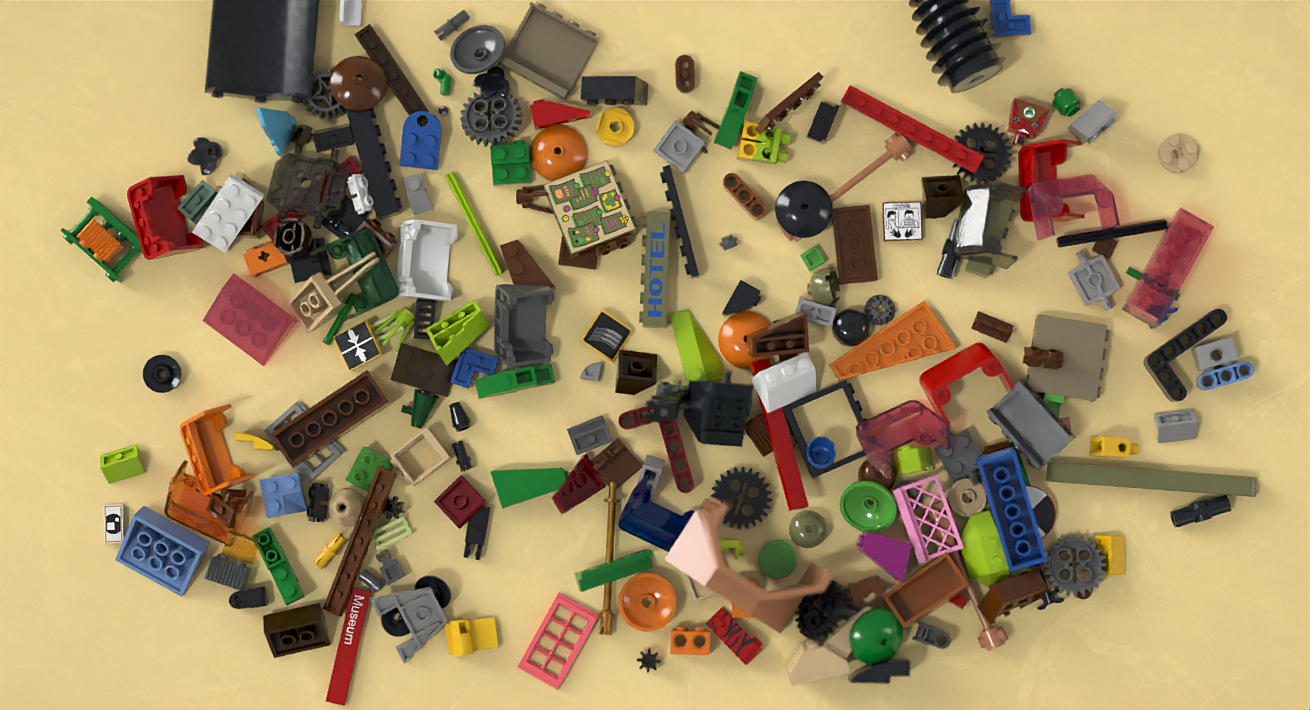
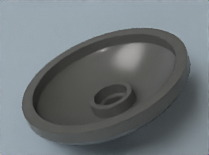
(477, 49)

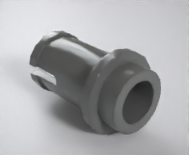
(371, 581)

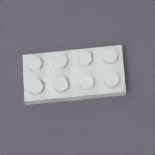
(228, 213)

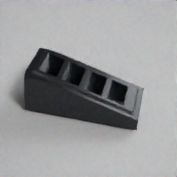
(423, 335)

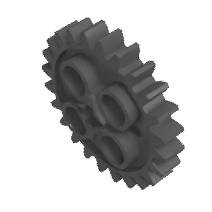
(472, 118)
(1092, 565)

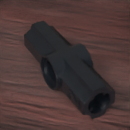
(949, 259)
(1200, 511)

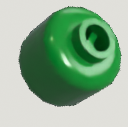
(1066, 102)

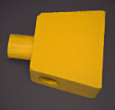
(1112, 447)

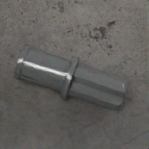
(452, 24)

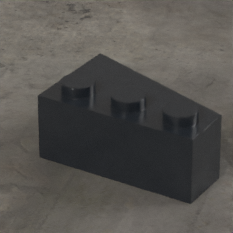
(614, 90)

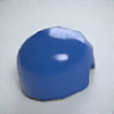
(821, 452)

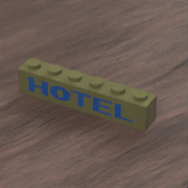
(656, 269)

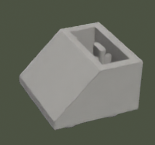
(1091, 121)

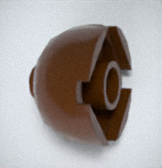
(869, 473)

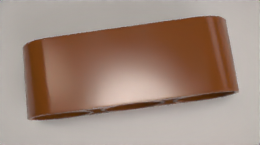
(747, 205)

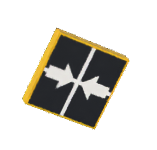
(358, 345)

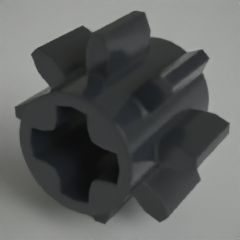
(396, 510)
(653, 656)

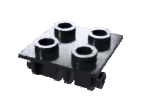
(346, 221)
(308, 265)

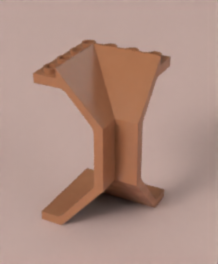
(700, 556)

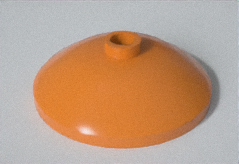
(555, 166)
(732, 336)
(632, 602)

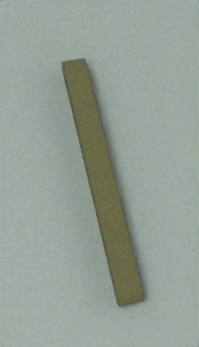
(1151, 479)

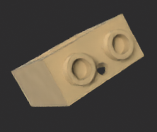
(397, 462)

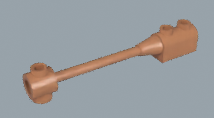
(896, 147)
(991, 636)

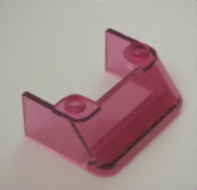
(1047, 201)
(898, 427)

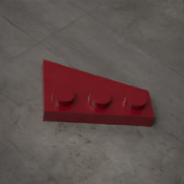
(578, 485)

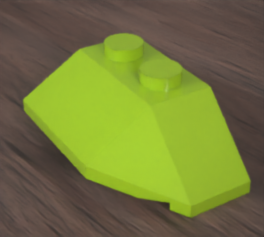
(983, 550)

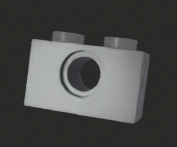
(1226, 351)

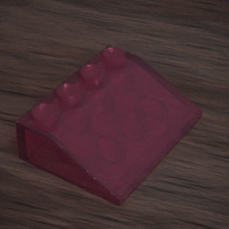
(249, 319)

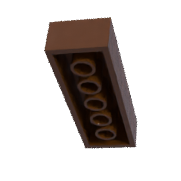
(330, 419)

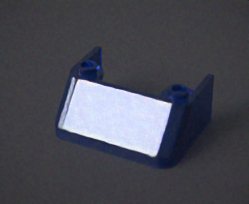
(651, 521)

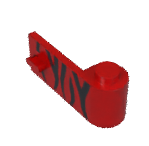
(734, 636)

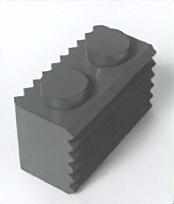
(227, 572)

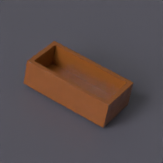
(926, 590)

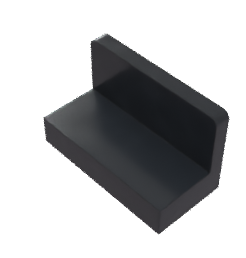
(822, 122)
(333, 138)

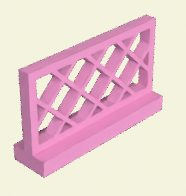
(912, 525)

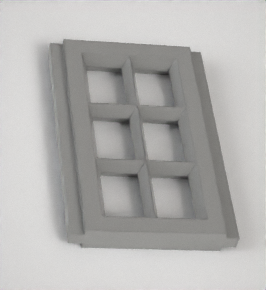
(304, 468)

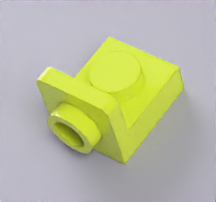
(726, 545)

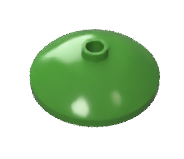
(866, 514)

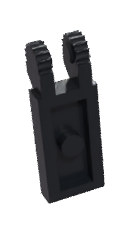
(477, 531)

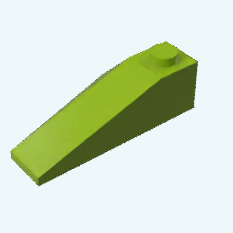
(695, 351)

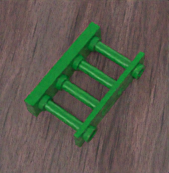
(110, 220)

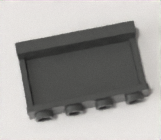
(1030, 425)

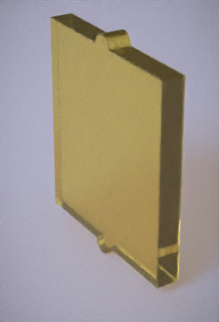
(240, 546)

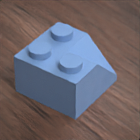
(283, 495)

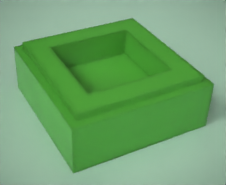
(813, 258)

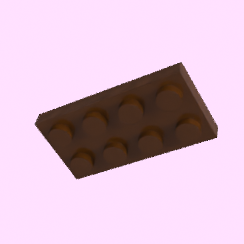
(791, 103)
(854, 245)

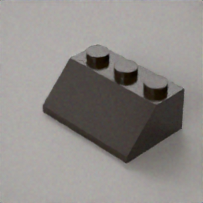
(296, 630)

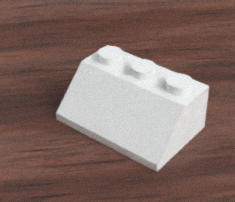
(786, 382)

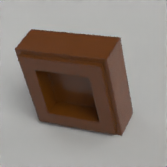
(1104, 247)

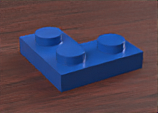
(1004, 23)
(472, 361)

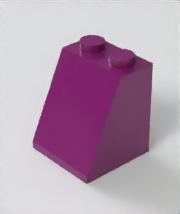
(886, 553)

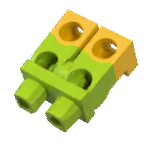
(762, 147)

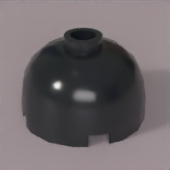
(850, 327)

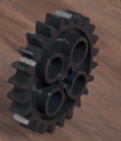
(980, 136)
(758, 503)
(812, 618)

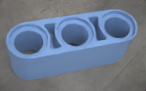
(1233, 372)

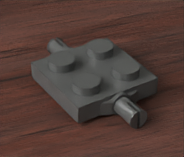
(960, 459)

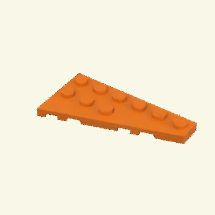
(901, 341)

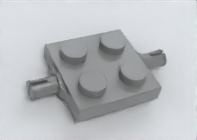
(1094, 280)

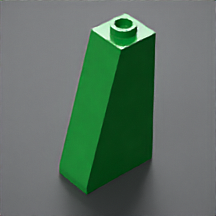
(526, 484)

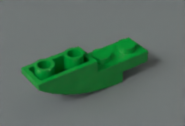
(735, 110)
(514, 380)
(278, 566)

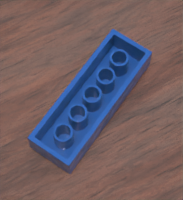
(1011, 508)

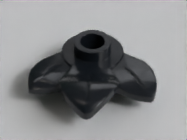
(490, 85)
(202, 155)

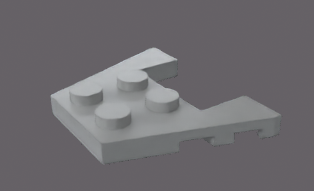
(419, 612)

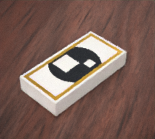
(114, 523)

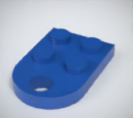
(421, 143)

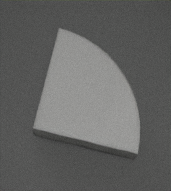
(592, 372)

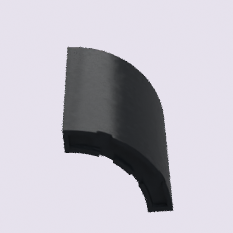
(262, 49)

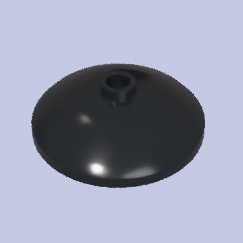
(799, 222)

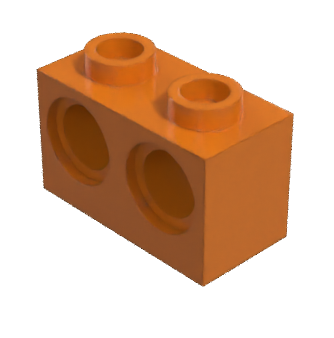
(689, 647)

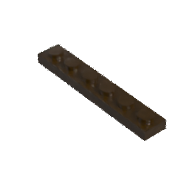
(395, 77)

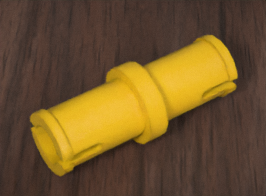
(329, 550)

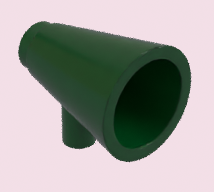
(422, 406)

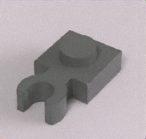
(391, 570)

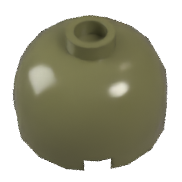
(824, 286)
(808, 529)

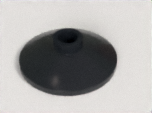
(152, 373)
(438, 587)
(394, 626)

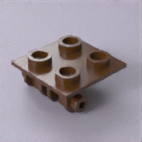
(616, 463)

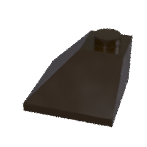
(941, 195)
(635, 372)

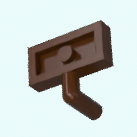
(222, 508)

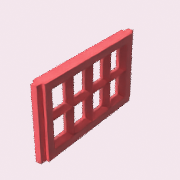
(540, 672)

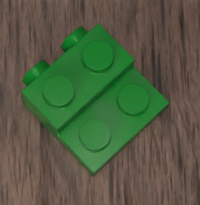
(511, 163)

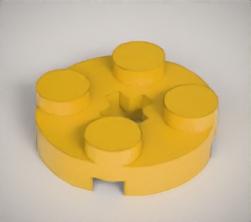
(609, 118)

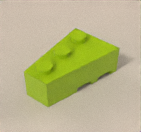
(457, 331)
(912, 460)

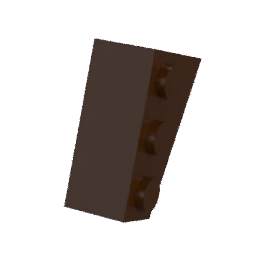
(780, 338)
(1012, 593)

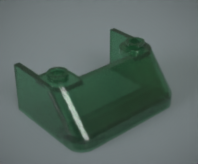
(377, 283)

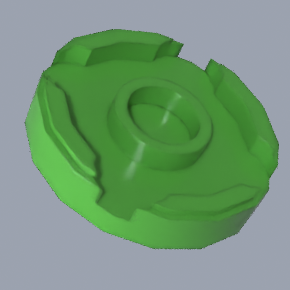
(777, 559)

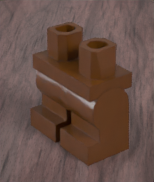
(863, 589)

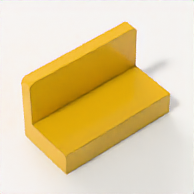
(1114, 551)

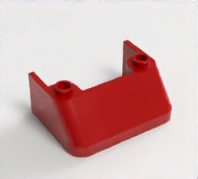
(1039, 164)
(936, 379)

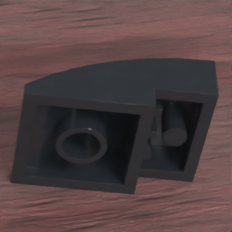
(881, 672)

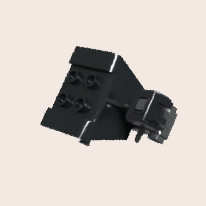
(711, 408)

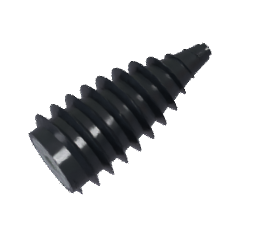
(956, 43)

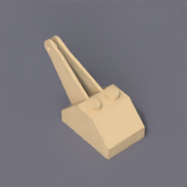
(319, 300)
(825, 657)

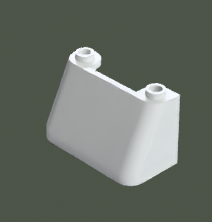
(424, 260)

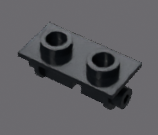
(317, 495)

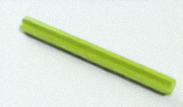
(474, 223)

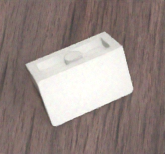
(350, 13)

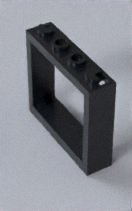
(788, 413)

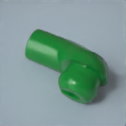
(444, 79)

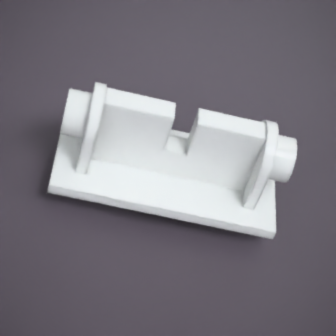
(359, 185)

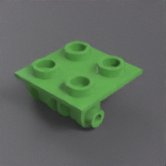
(365, 467)

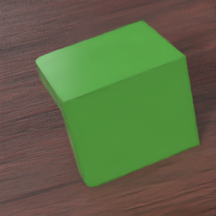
(1053, 401)

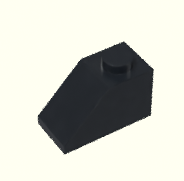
(742, 299)

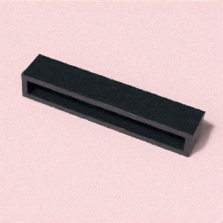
(374, 164)

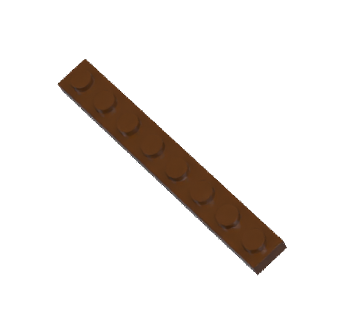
(360, 541)

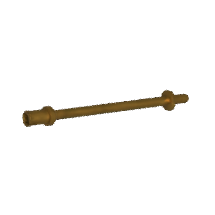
(606, 614)

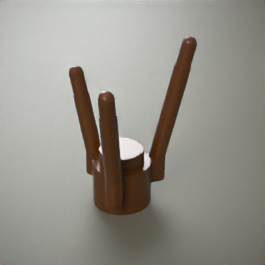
(693, 121)
(525, 196)

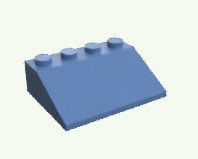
(162, 550)

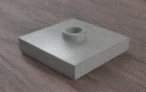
(679, 146)

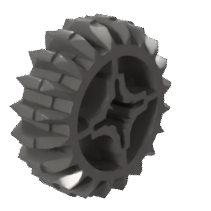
(333, 109)

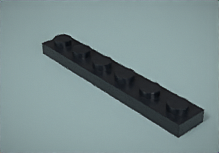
(677, 214)

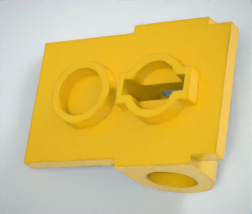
(471, 635)

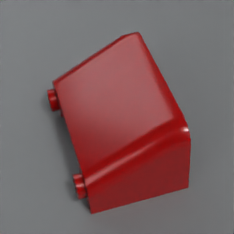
(158, 221)

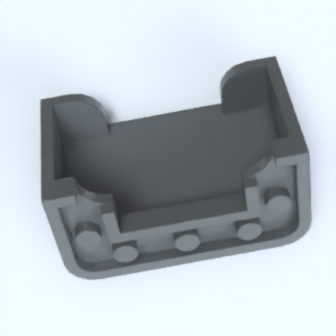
(522, 324)

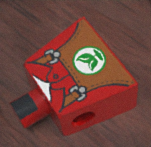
(1025, 120)

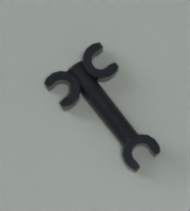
(1048, 598)

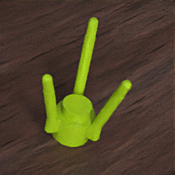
(404, 318)

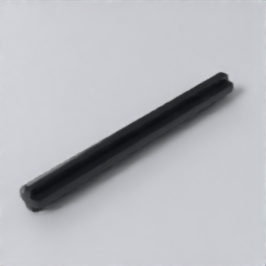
(1111, 233)

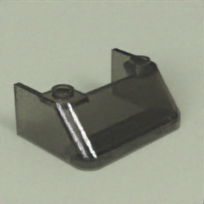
(971, 234)

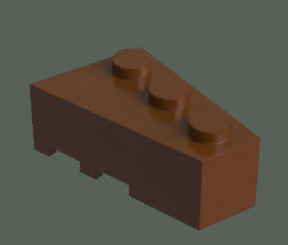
(522, 266)

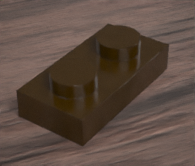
(302, 135)

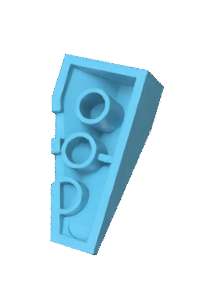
(278, 127)

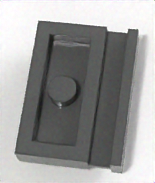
(589, 435)

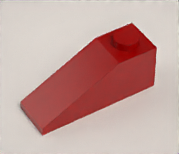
(551, 113)

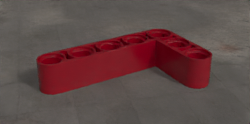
(668, 439)

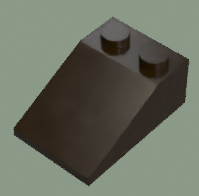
(423, 370)

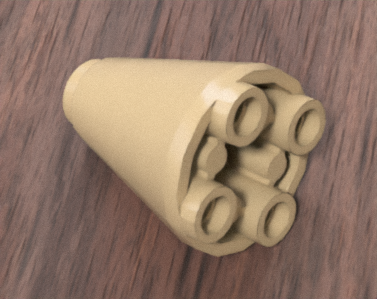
(353, 502)

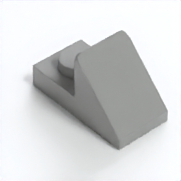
(417, 194)

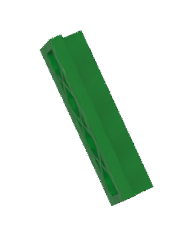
(614, 570)

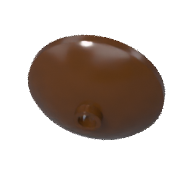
(358, 94)

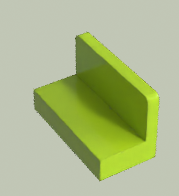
(121, 464)

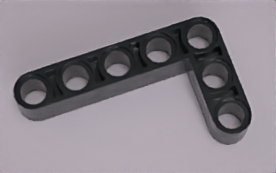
(1178, 347)

